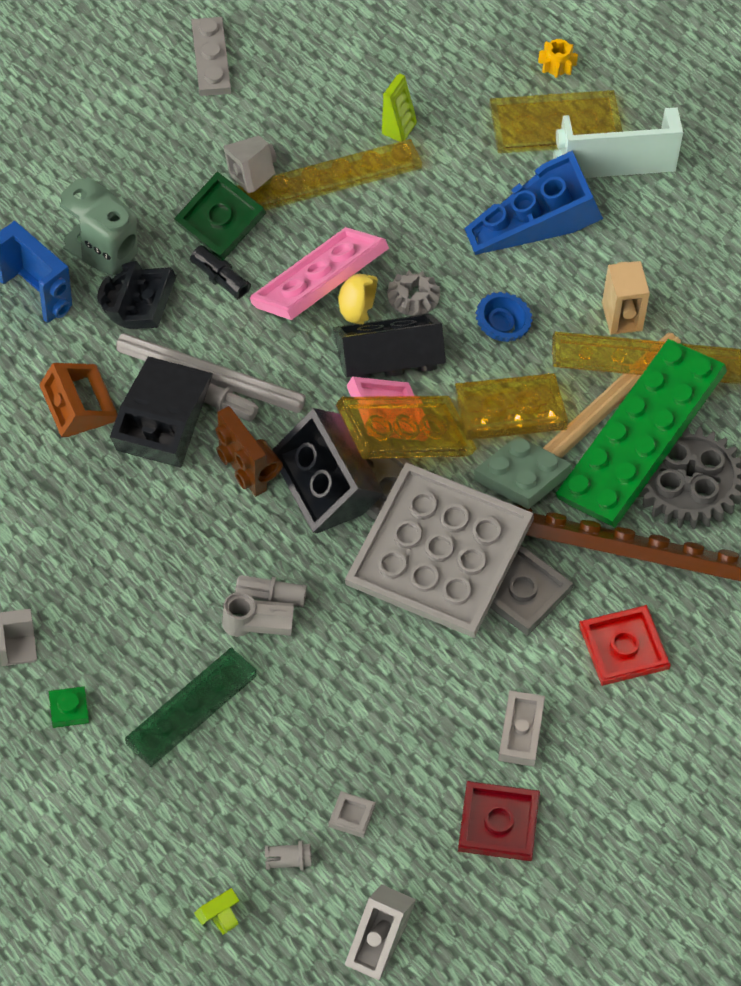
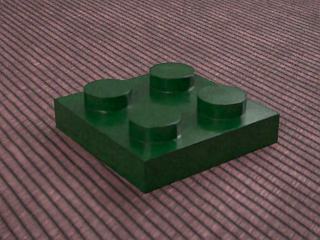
(220, 215)

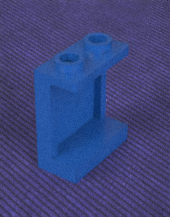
(38, 266)

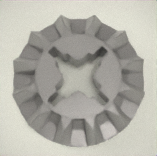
(421, 301)

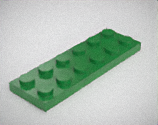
(641, 432)

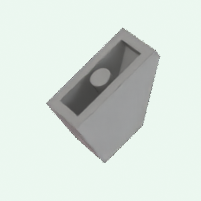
(250, 162)
(379, 931)

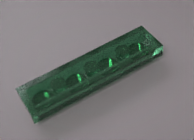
(190, 707)

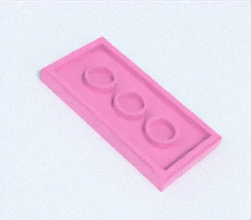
(318, 273)

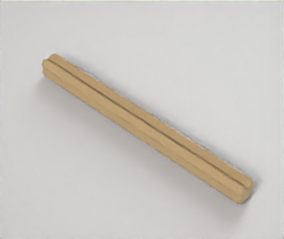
(596, 411)

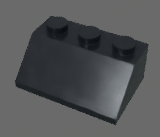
(390, 346)
(326, 471)

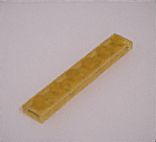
(337, 174)

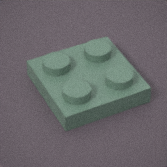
(522, 472)

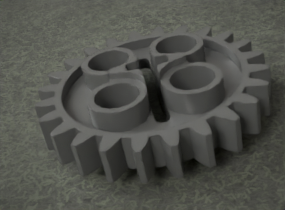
(684, 501)

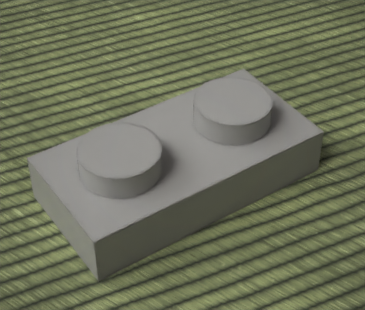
(521, 728)

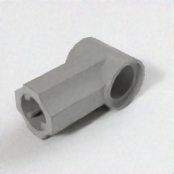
(259, 616)

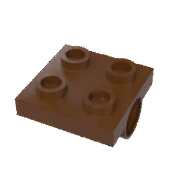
(251, 458)

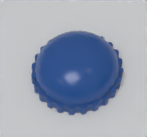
(499, 314)

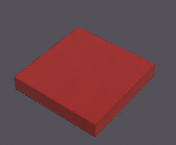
(624, 645)

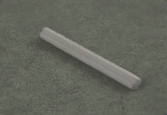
(221, 376)

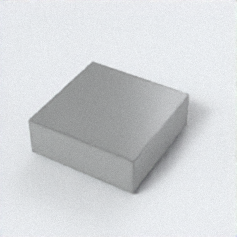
(352, 814)

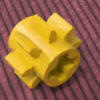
(557, 57)

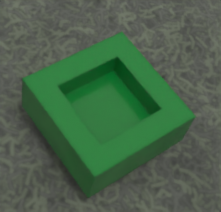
(68, 707)

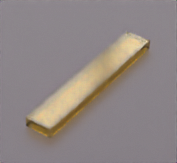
(628, 354)

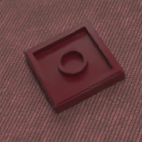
(499, 821)

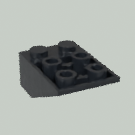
(161, 411)

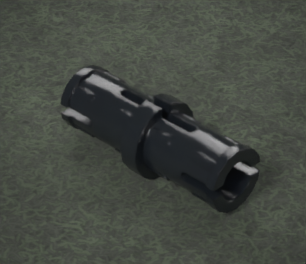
(220, 272)

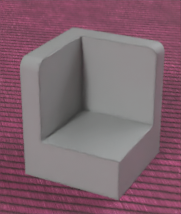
(17, 638)

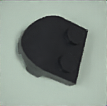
(136, 295)

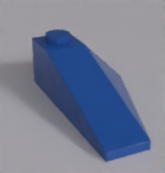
(545, 207)

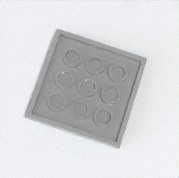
(439, 549)

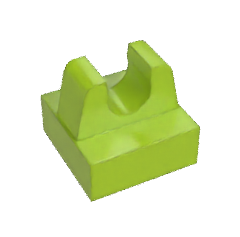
(219, 911)

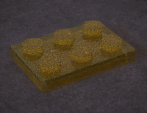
(511, 406)

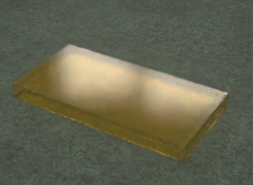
(532, 121)
(405, 426)

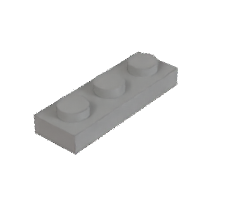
(211, 56)

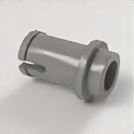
(288, 856)

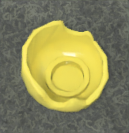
(357, 297)

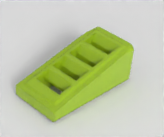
(398, 110)

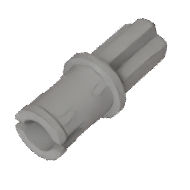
(221, 398)
(272, 590)

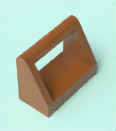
(65, 402)

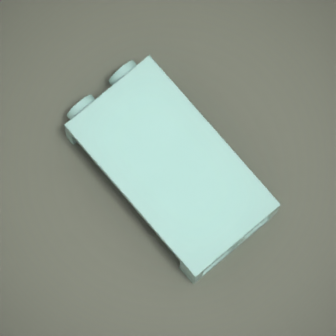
(624, 151)

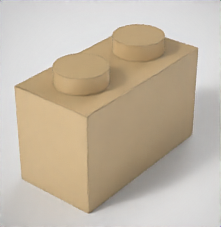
(625, 297)

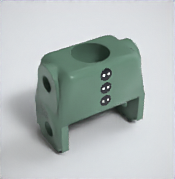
(105, 227)

